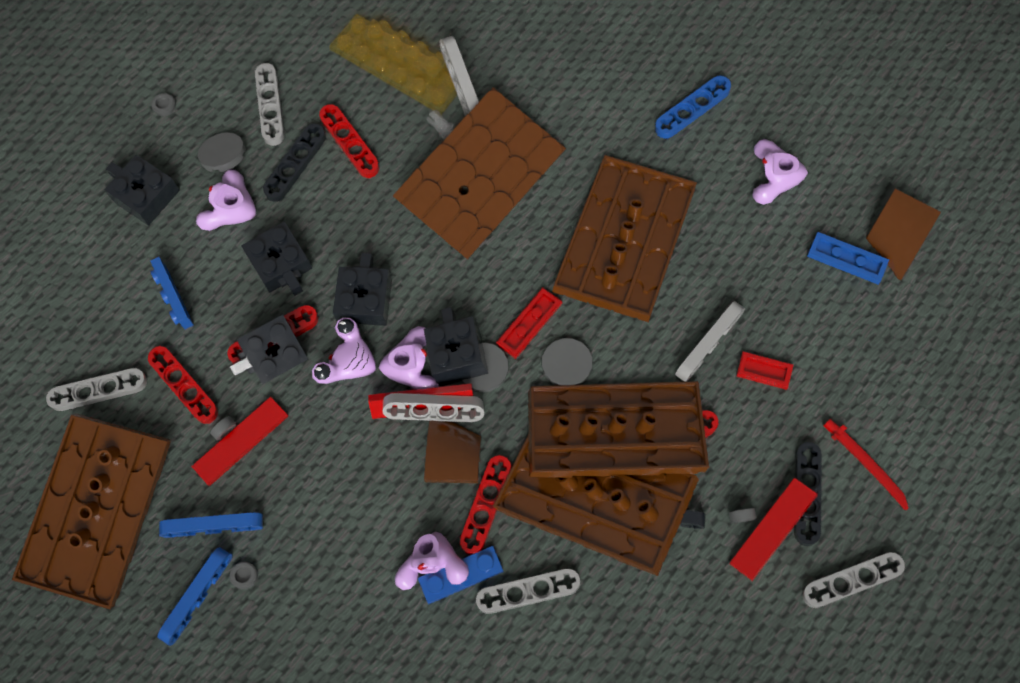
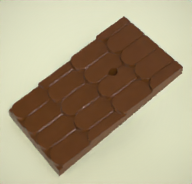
(493, 154)
(625, 238)
(616, 430)
(92, 511)
(611, 514)

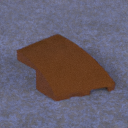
(902, 230)
(452, 454)

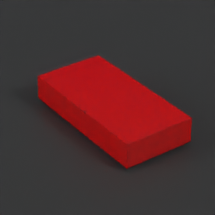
(765, 370)

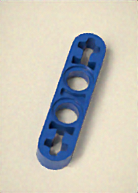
(692, 107)
(210, 524)
(194, 596)

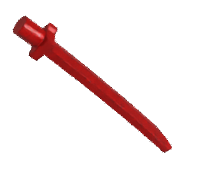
(840, 434)

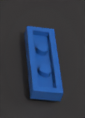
(848, 258)
(170, 293)
(480, 566)

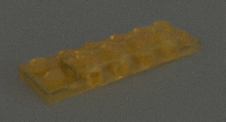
(397, 61)

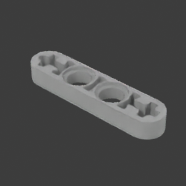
(458, 74)
(269, 104)
(709, 341)
(97, 389)
(433, 410)
(854, 583)
(527, 587)

